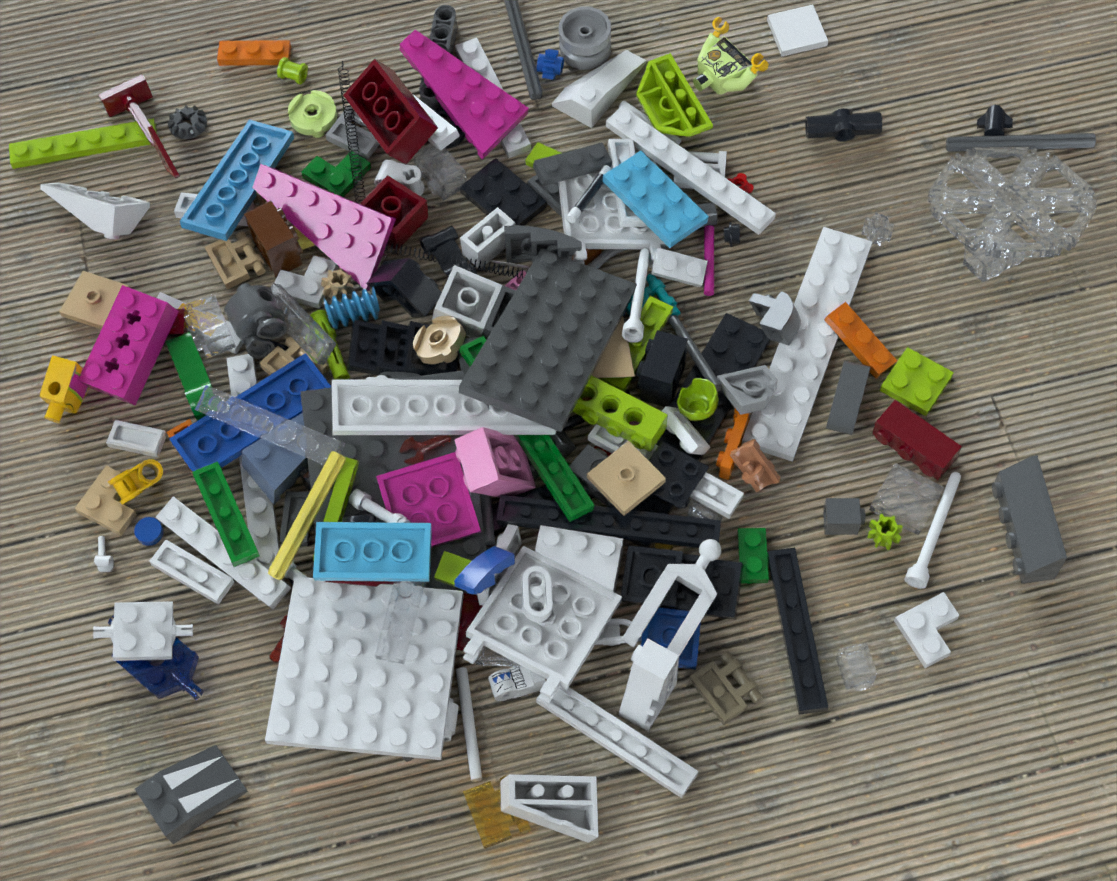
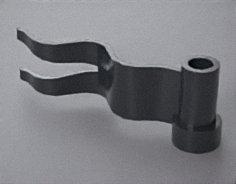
(445, 243)

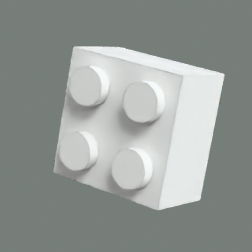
(468, 300)

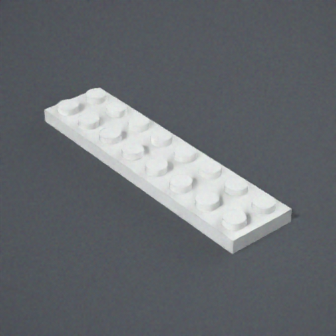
(418, 409)

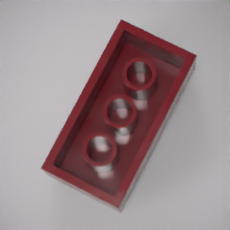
(390, 111)

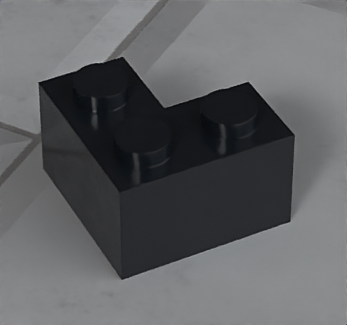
(407, 285)

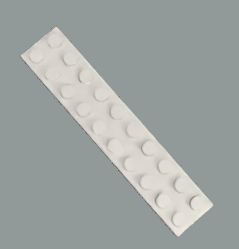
(802, 364)

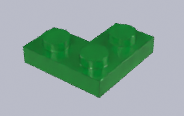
(332, 178)

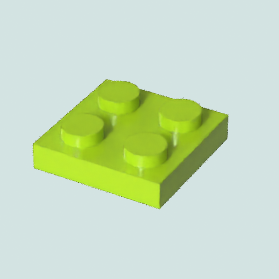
(916, 381)

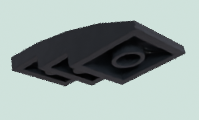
(390, 349)
(647, 564)

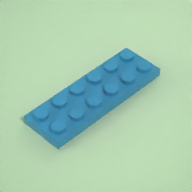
(229, 187)

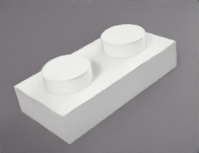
(679, 267)
(690, 438)

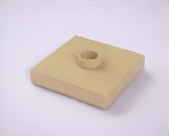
(91, 299)
(626, 478)

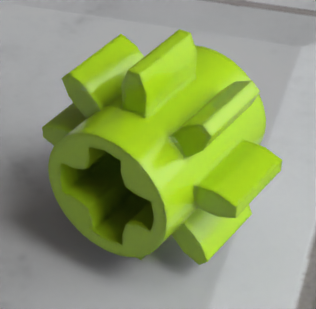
(892, 534)

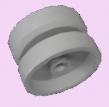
(585, 38)

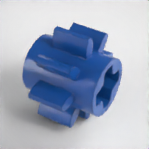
(550, 64)

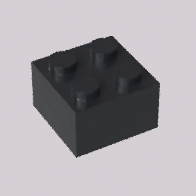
(662, 369)

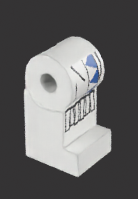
(514, 683)

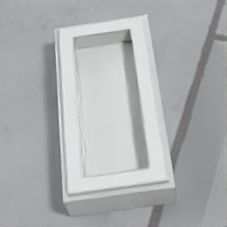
(136, 438)

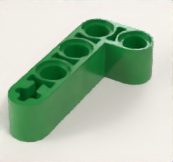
(189, 368)

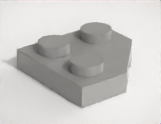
(749, 388)

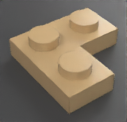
(102, 506)

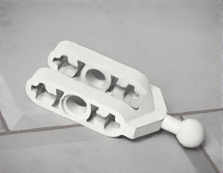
(689, 575)

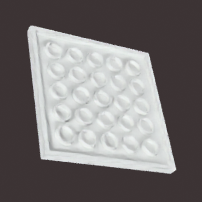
(345, 699)

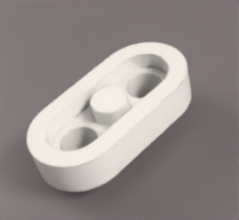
(537, 596)

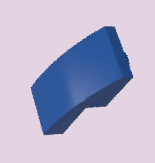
(480, 571)

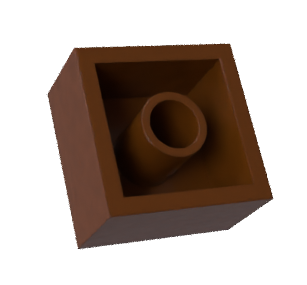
(274, 238)

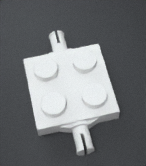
(143, 631)

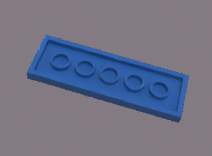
(279, 393)

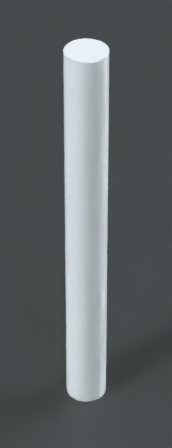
(469, 724)

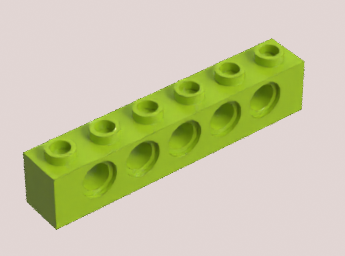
(628, 409)

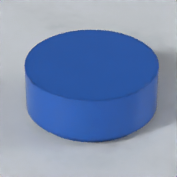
(148, 531)

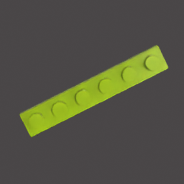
(78, 144)

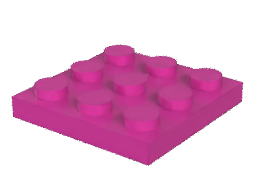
(433, 495)

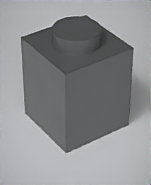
(843, 516)

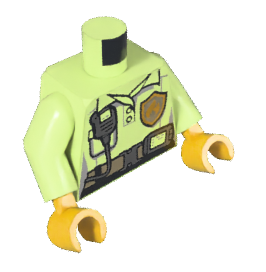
(724, 65)

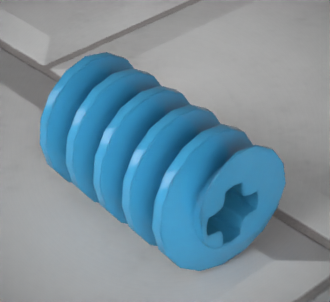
(352, 308)

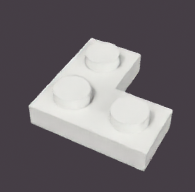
(307, 288)
(921, 626)

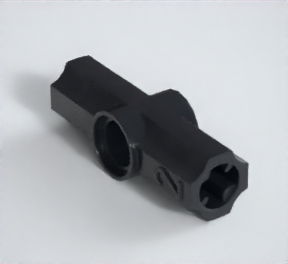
(843, 125)

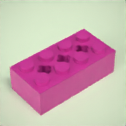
(128, 345)

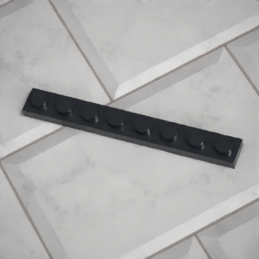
(610, 522)

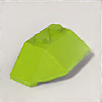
(670, 99)

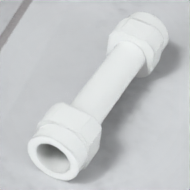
(363, 501)

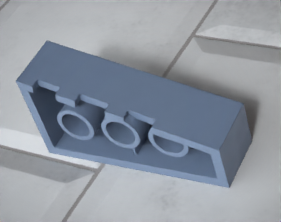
(273, 466)

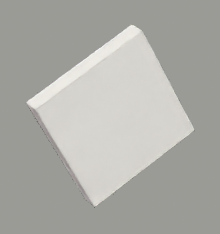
(797, 30)

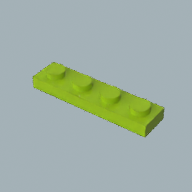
(653, 317)

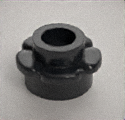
(732, 234)

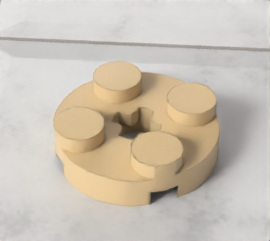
(448, 337)

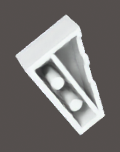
(649, 683)
(554, 802)

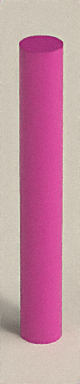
(709, 256)

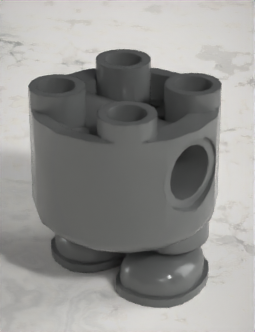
(256, 318)

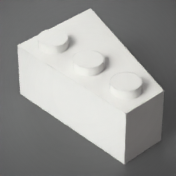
(584, 553)

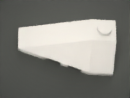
(596, 91)
(97, 210)

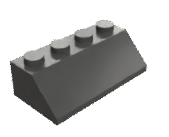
(1029, 521)

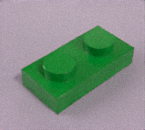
(753, 555)

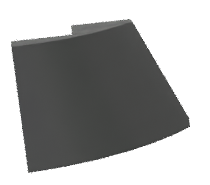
(525, 243)

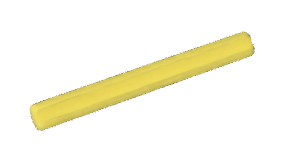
(306, 515)

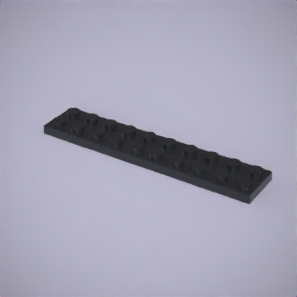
(730, 349)

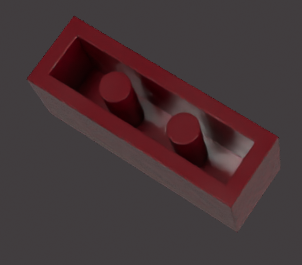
(916, 440)

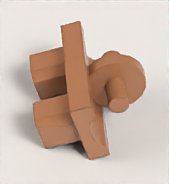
(754, 465)

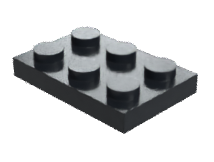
(501, 188)

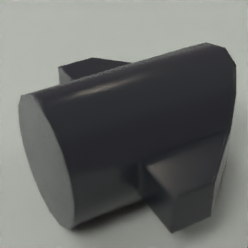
(994, 121)

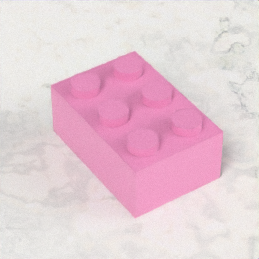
(493, 463)

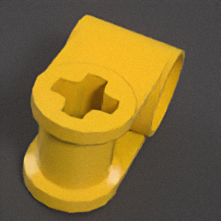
(133, 483)

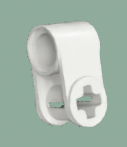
(402, 174)

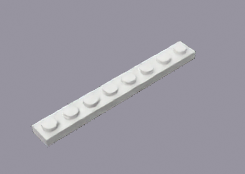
(691, 170)

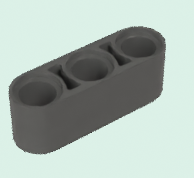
(848, 397)

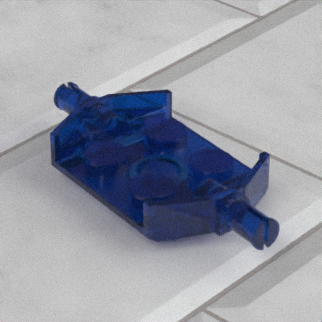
(168, 677)

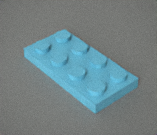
(655, 199)
(372, 551)

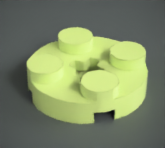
(316, 124)

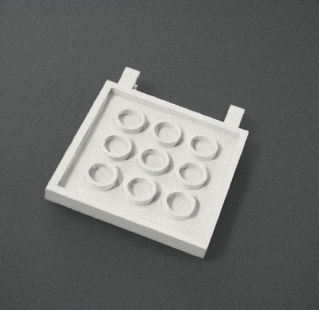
(599, 222)
(548, 647)

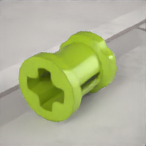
(292, 70)

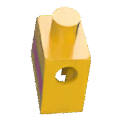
(62, 388)

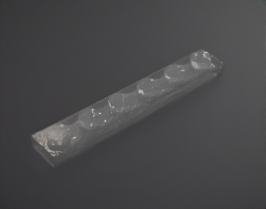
(267, 425)

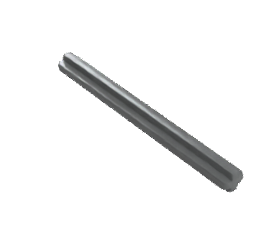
(524, 49)
(1038, 141)

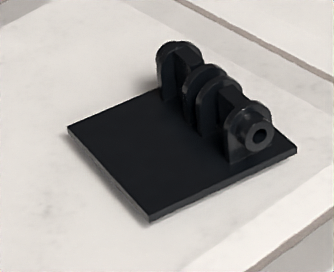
(681, 474)

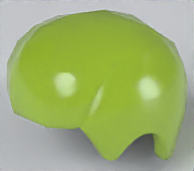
(698, 400)

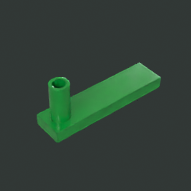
(225, 514)

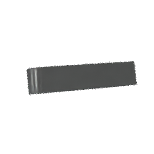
(444, 34)

